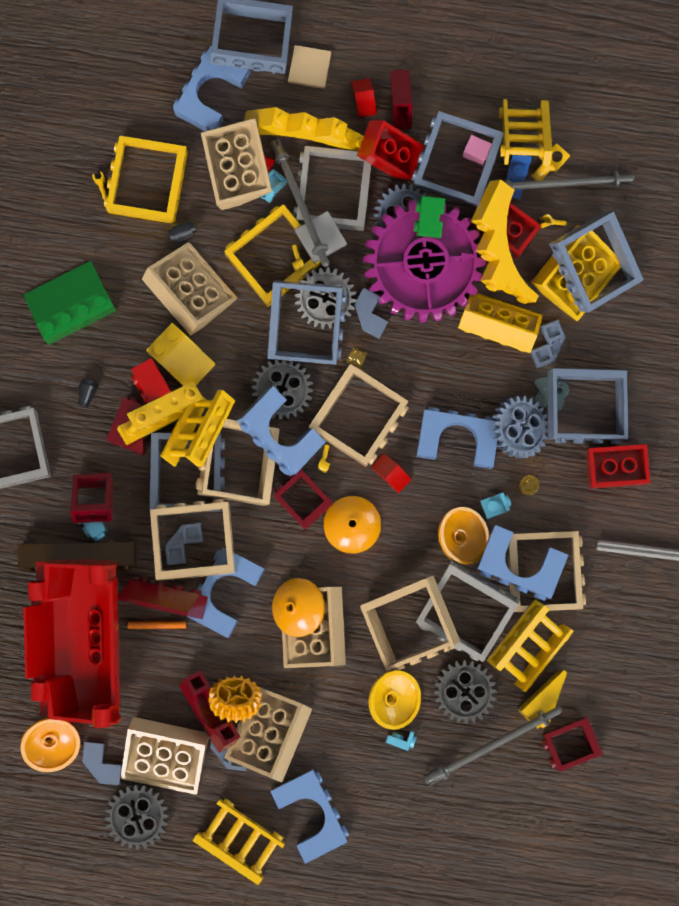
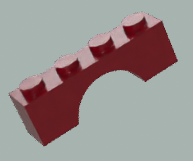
(220, 732)

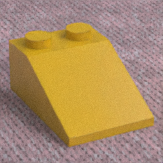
(180, 356)
(544, 698)

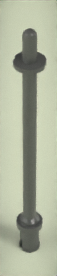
(281, 157)
(615, 179)
(444, 771)

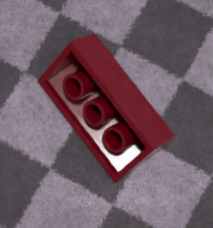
(164, 598)

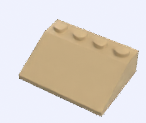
(236, 163)
(188, 288)
(326, 643)
(270, 736)
(164, 755)

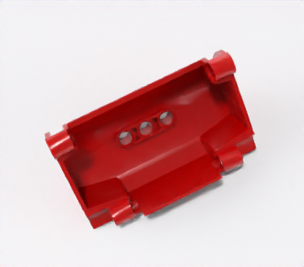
(74, 641)

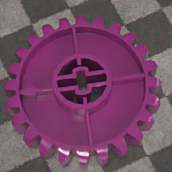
(423, 295)

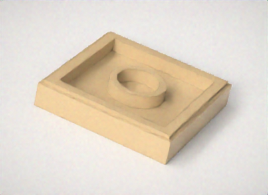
(309, 67)

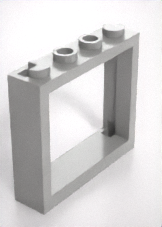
(340, 154)
(33, 475)
(486, 587)

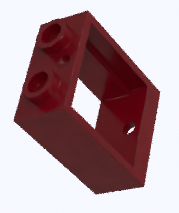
(101, 512)
(317, 513)
(590, 738)

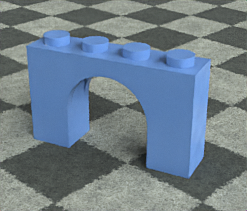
(189, 106)
(436, 422)
(256, 423)
(542, 583)
(212, 616)
(309, 787)

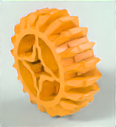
(240, 698)

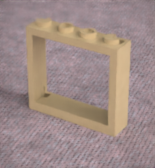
(332, 399)
(266, 476)
(192, 572)
(579, 580)
(380, 638)

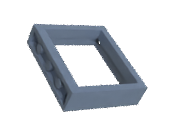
(252, 9)
(424, 158)
(621, 249)
(275, 317)
(620, 379)
(219, 463)

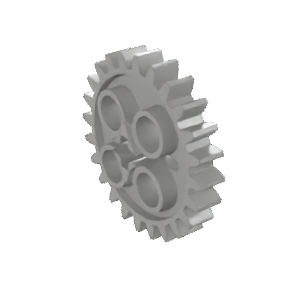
(319, 314)

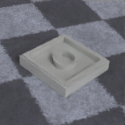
(327, 232)

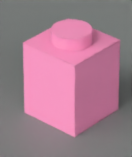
(477, 150)

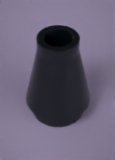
(86, 391)

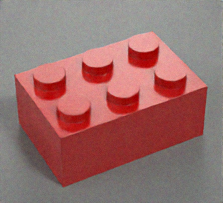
(390, 150)
(520, 231)
(150, 381)
(618, 466)

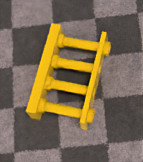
(543, 138)
(158, 413)
(206, 434)
(518, 634)
(221, 850)

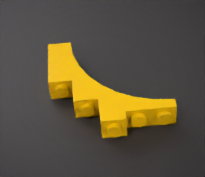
(305, 126)
(493, 247)

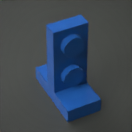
(518, 171)

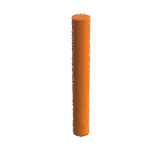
(156, 624)

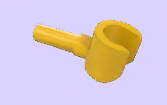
(100, 182)
(549, 221)
(298, 265)
(323, 465)

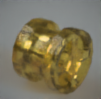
(357, 357)
(531, 483)

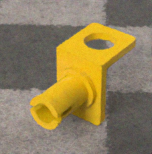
(542, 171)

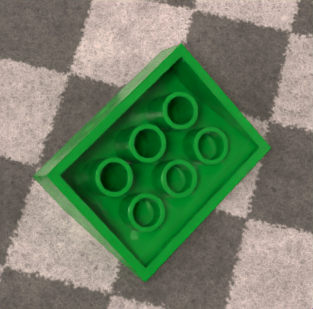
(69, 303)

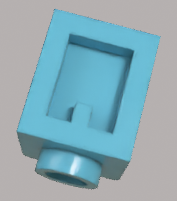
(277, 183)
(496, 505)
(397, 740)

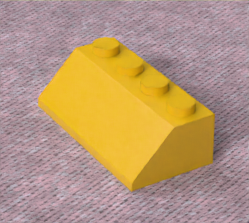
(501, 322)

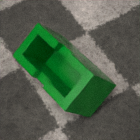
(428, 217)

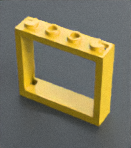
(170, 216)
(248, 235)

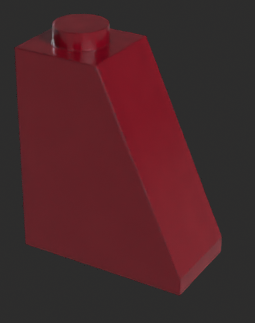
(401, 99)
(114, 436)

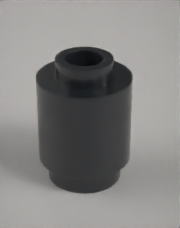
(181, 231)

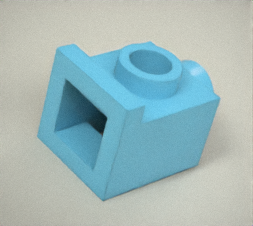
(95, 530)

